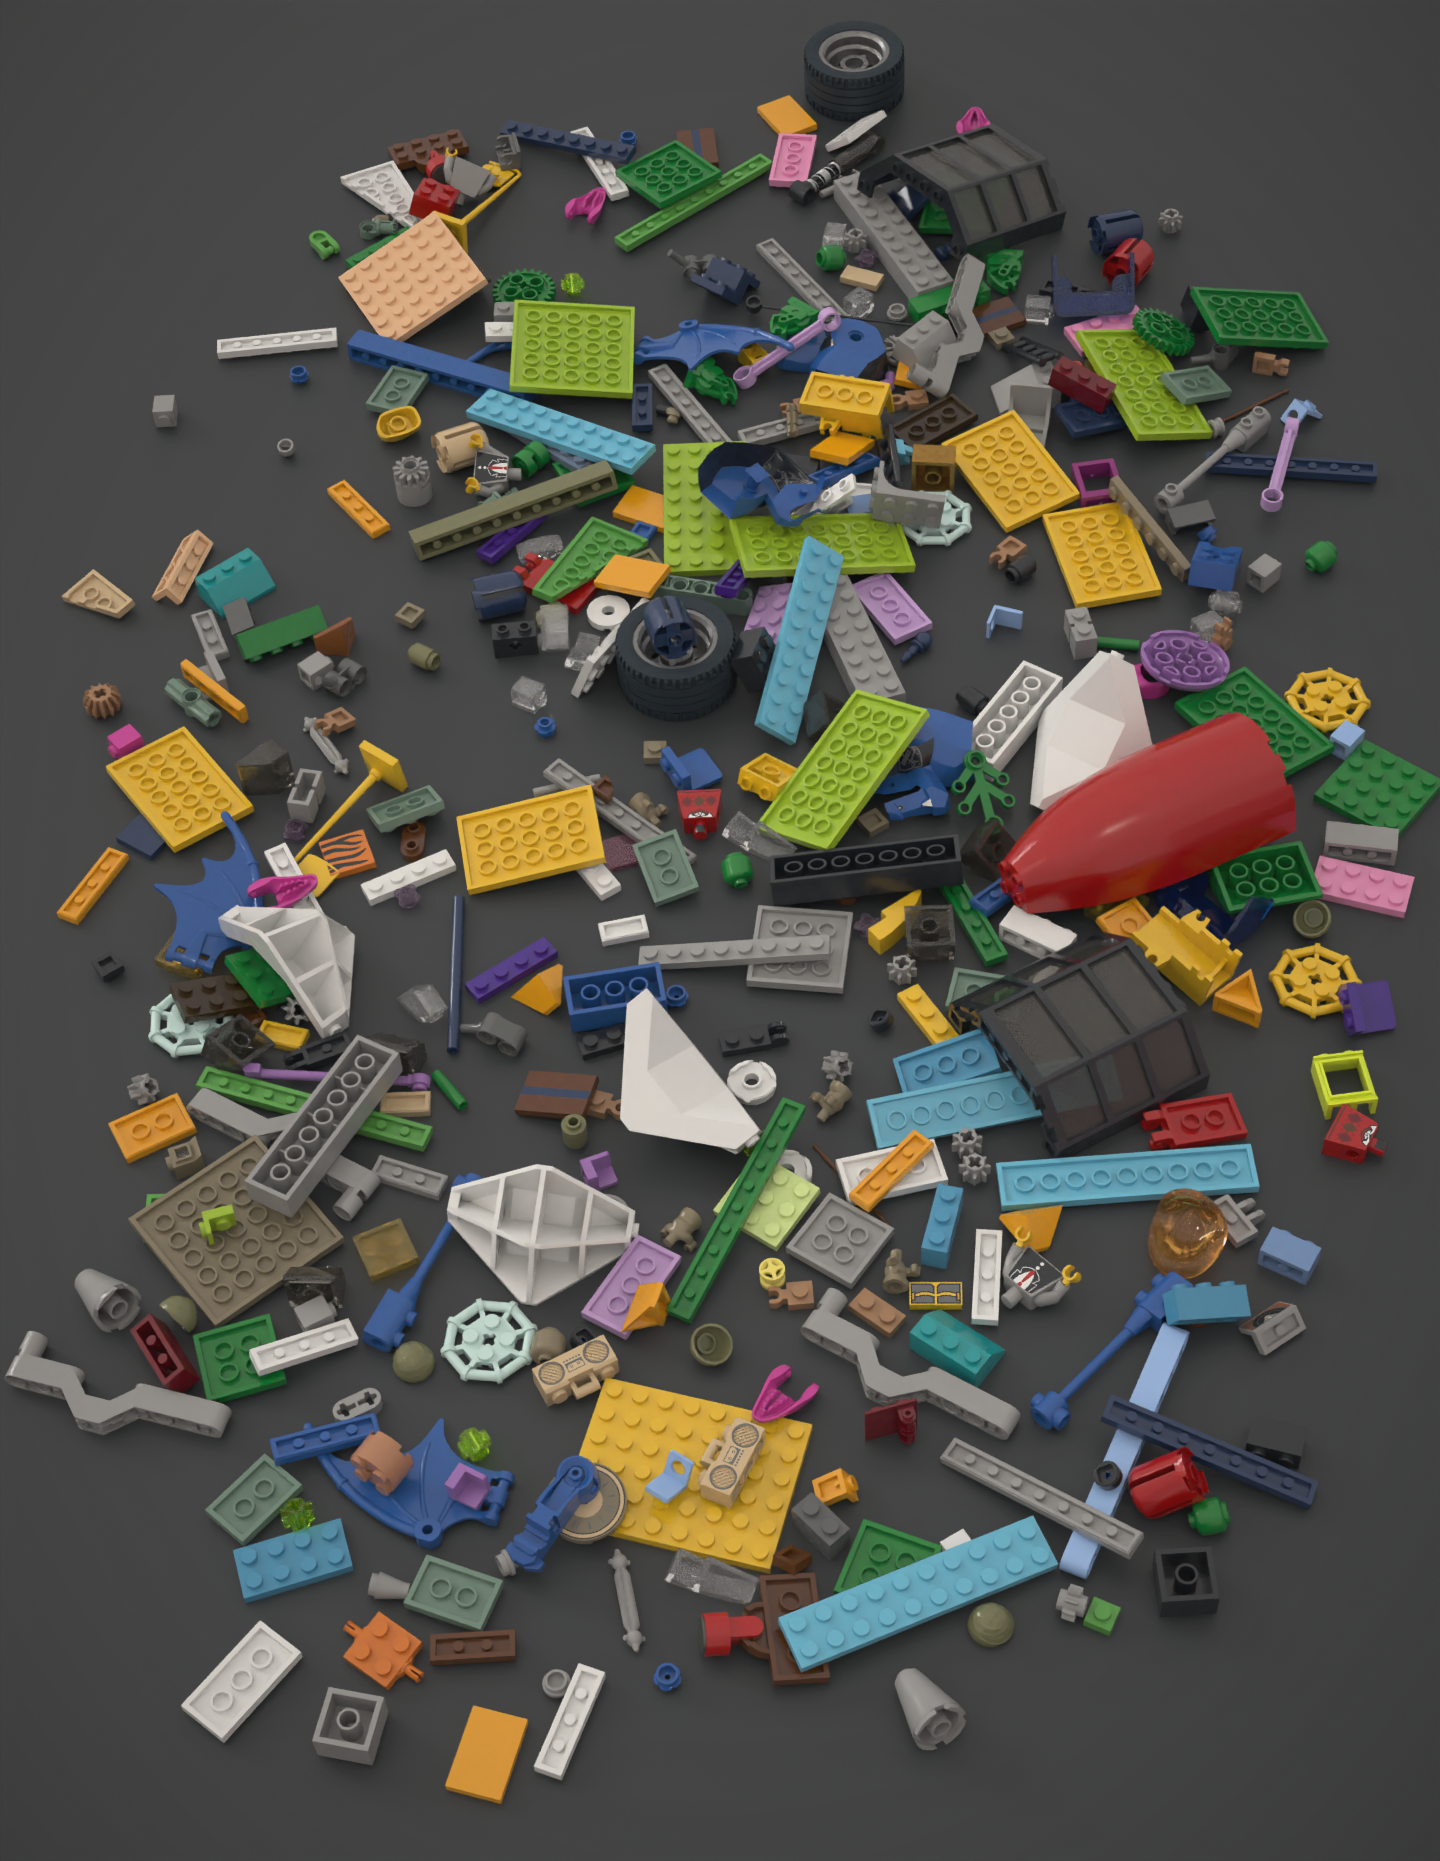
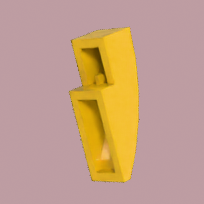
(891, 927)

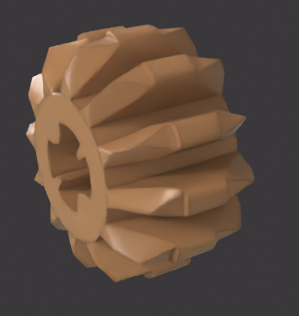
(102, 700)

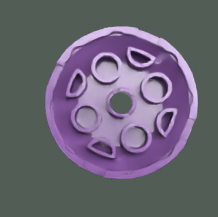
(1184, 661)

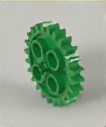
(524, 286)
(1163, 331)

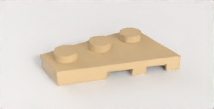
(99, 595)

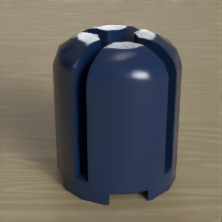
(1113, 228)
(494, 584)
(673, 624)

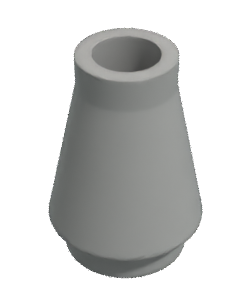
(387, 1587)

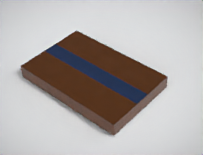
(701, 142)
(998, 315)
(556, 1094)

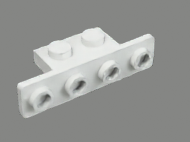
(836, 497)

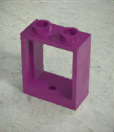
(1089, 470)

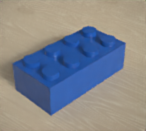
(602, 996)

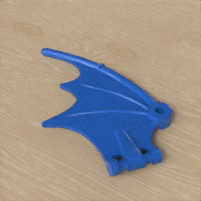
(698, 341)
(203, 903)
(420, 1500)

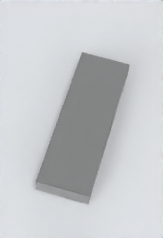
(210, 634)
(410, 1177)

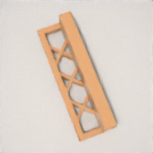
(183, 567)

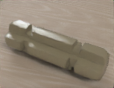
(792, 421)

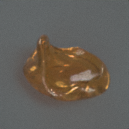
(1186, 1233)

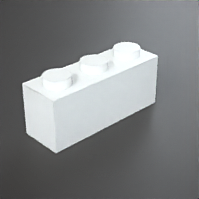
(1033, 933)

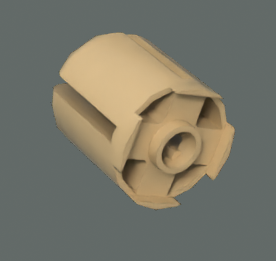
(453, 446)

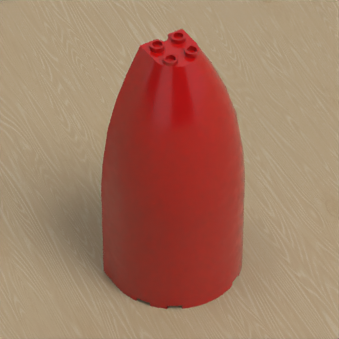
(1154, 819)

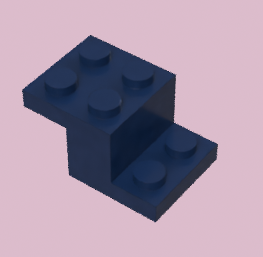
(726, 280)

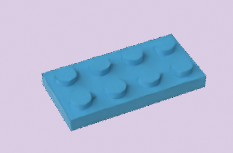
(947, 1062)
(293, 1560)

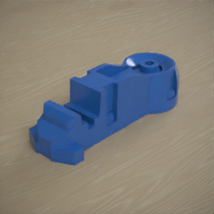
(574, 1484)

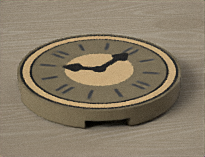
(600, 1515)

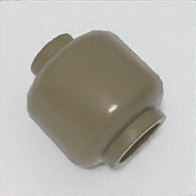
(547, 1345)

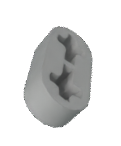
(357, 1405)

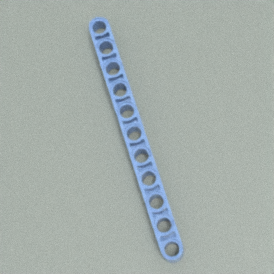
(1126, 1448)

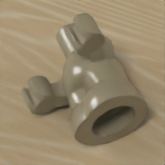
(644, 807)
(832, 1101)
(682, 1228)
(896, 1273)

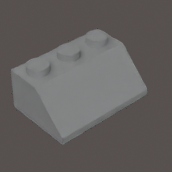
(921, 339)

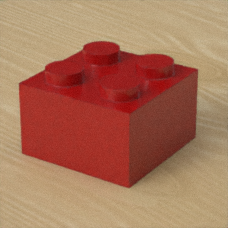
(432, 197)

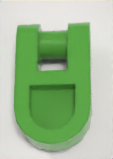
(320, 240)

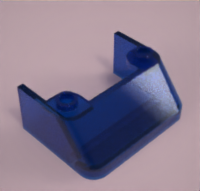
(1115, 302)
(1189, 896)

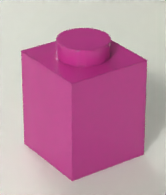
(124, 742)

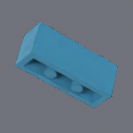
(942, 1226)
(1206, 1303)

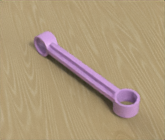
(747, 375)
(1280, 468)

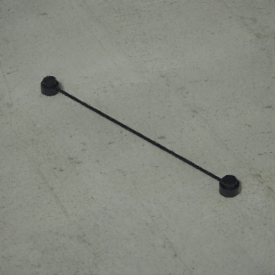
(754, 305)

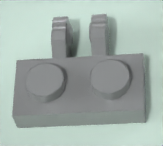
(1240, 1227)

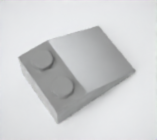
(1031, 374)

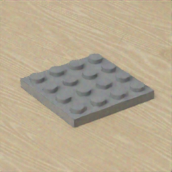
(803, 975)

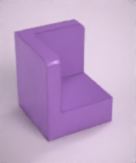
(598, 1171)
(468, 1486)

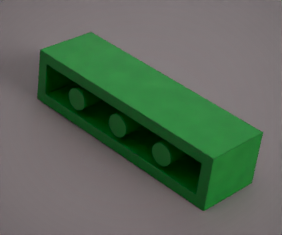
(937, 301)
(280, 632)

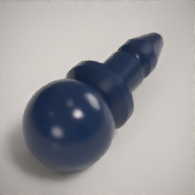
(943, 252)
(922, 641)

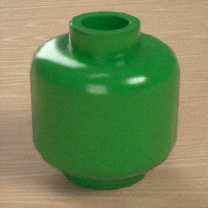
(830, 258)
(1320, 556)
(737, 870)
(1210, 1516)

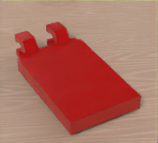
(575, 600)
(1195, 1123)

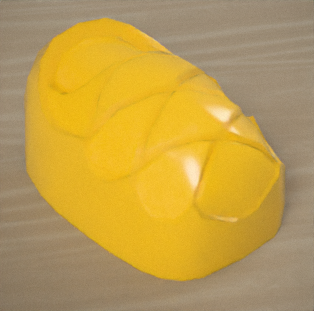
(398, 424)

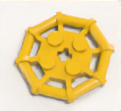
(1331, 714)
(1311, 969)

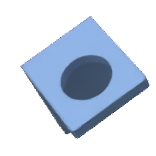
(1302, 409)
(1005, 617)
(671, 1483)

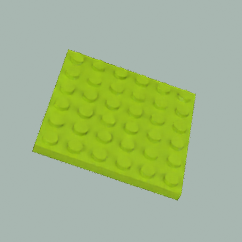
(572, 349)

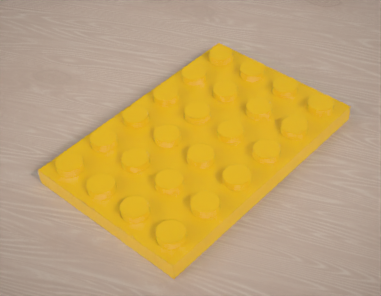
(1011, 471)
(1101, 555)
(179, 789)
(530, 839)

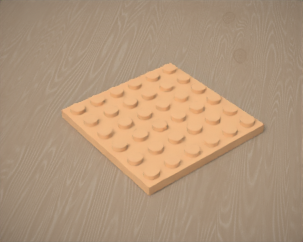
(413, 279)

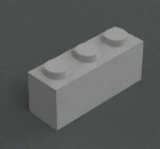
(1360, 843)

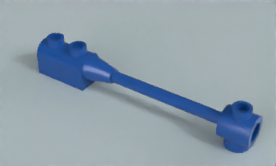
(397, 1309)
(1052, 1408)

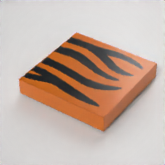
(348, 854)

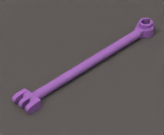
(416, 1081)

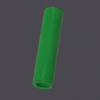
(1118, 643)
(449, 1090)

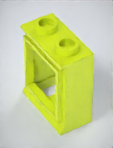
(1336, 1062)

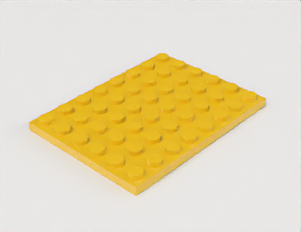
(633, 1437)

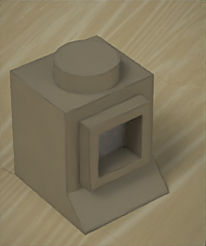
(185, 1159)

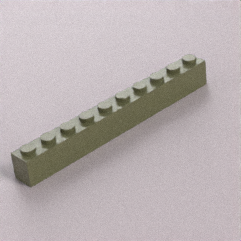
(513, 510)

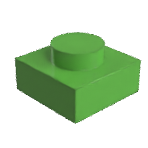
(1102, 1616)

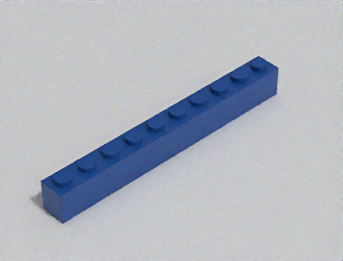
(441, 368)

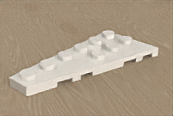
(384, 189)
(595, 664)

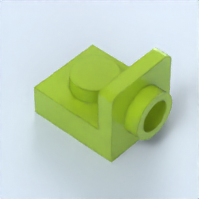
(217, 1219)

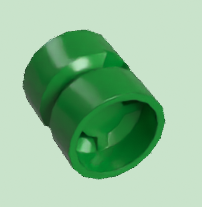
(531, 458)

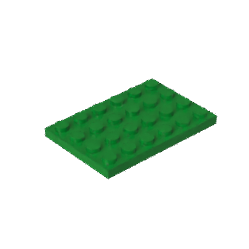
(1259, 318)
(1244, 693)

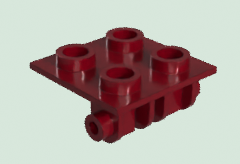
(891, 1419)

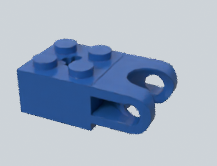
(1214, 566)

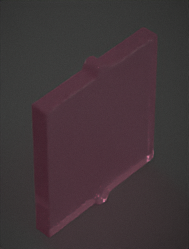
(619, 852)

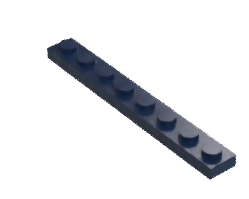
(570, 142)
(1297, 468)
(1210, 1451)

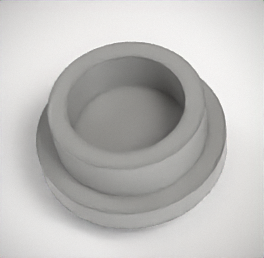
(897, 312)
(505, 1563)
(556, 1683)

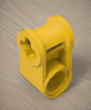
(751, 354)

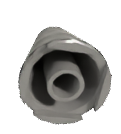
(107, 1299)
(928, 1710)

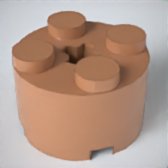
(381, 1462)

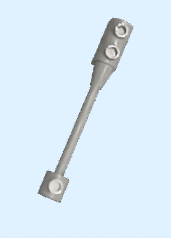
(1240, 437)

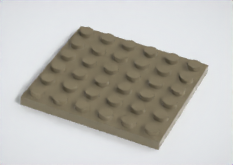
(247, 1257)

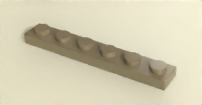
(1150, 529)

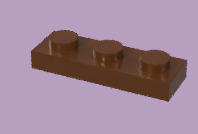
(473, 1647)

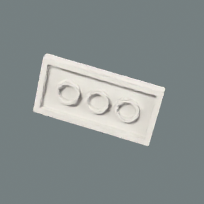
(923, 1176)
(241, 1681)

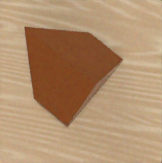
(336, 639)

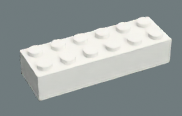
(1013, 714)

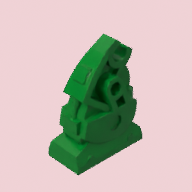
(1003, 269)
(793, 318)
(711, 382)

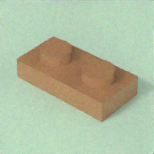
(877, 1313)

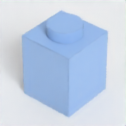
(1346, 739)

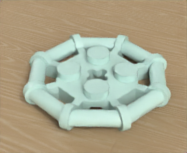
(939, 536)
(184, 1033)
(488, 1327)

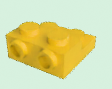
(765, 776)

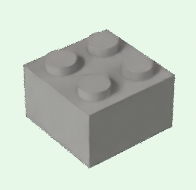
(350, 1726)

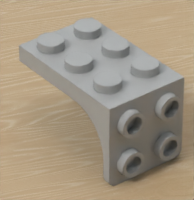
(1033, 406)
(904, 506)

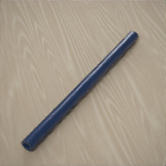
(455, 975)

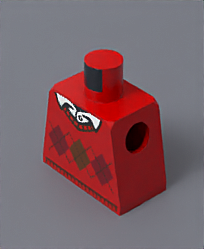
(700, 811)
(1353, 1137)

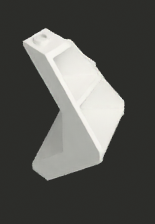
(1088, 727)
(308, 954)
(672, 1086)
(540, 1229)

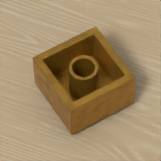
(933, 468)

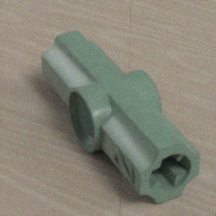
(193, 702)

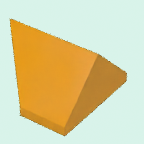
(542, 991)
(1240, 1000)
(1039, 1221)
(647, 1307)

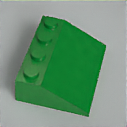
(1265, 872)

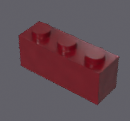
(1082, 384)
(164, 1354)

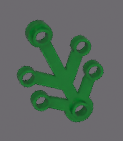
(981, 786)

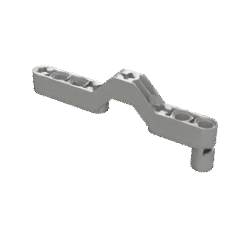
(970, 336)
(241, 1123)
(887, 1387)
(102, 1415)

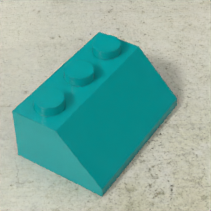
(233, 579)
(955, 1347)

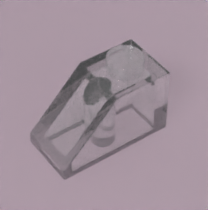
(423, 1003)

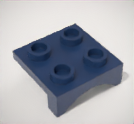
(908, 201)

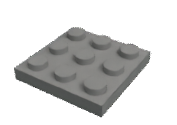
(840, 1240)

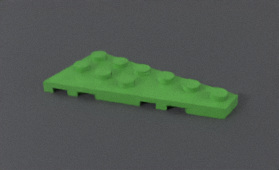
(586, 558)

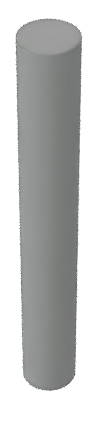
(550, 789)

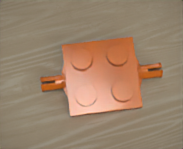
(383, 1651)

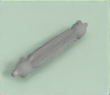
(326, 746)
(626, 1600)

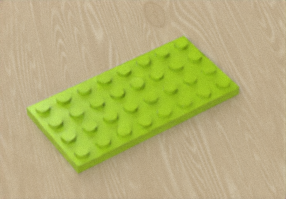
(1140, 395)
(694, 529)
(864, 542)
(844, 770)

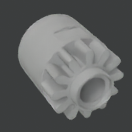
(412, 481)

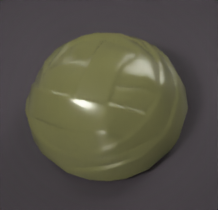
(1312, 919)
(182, 1311)
(711, 1344)
(413, 1362)
(990, 1624)

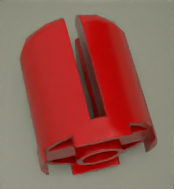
(1117, 262)
(1167, 1484)

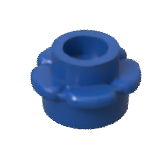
(628, 137)
(298, 374)
(1207, 534)
(545, 727)
(676, 991)
(664, 1670)

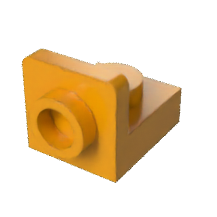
(836, 1487)

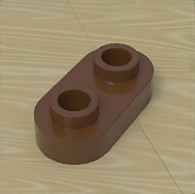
(413, 836)

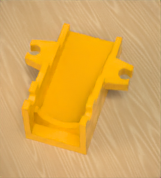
(847, 403)
(1188, 953)

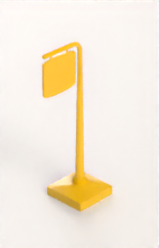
(459, 227)
(380, 767)

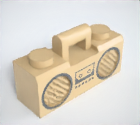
(576, 1371)
(735, 1461)

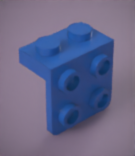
(691, 770)

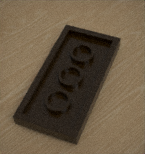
(935, 421)
(212, 998)

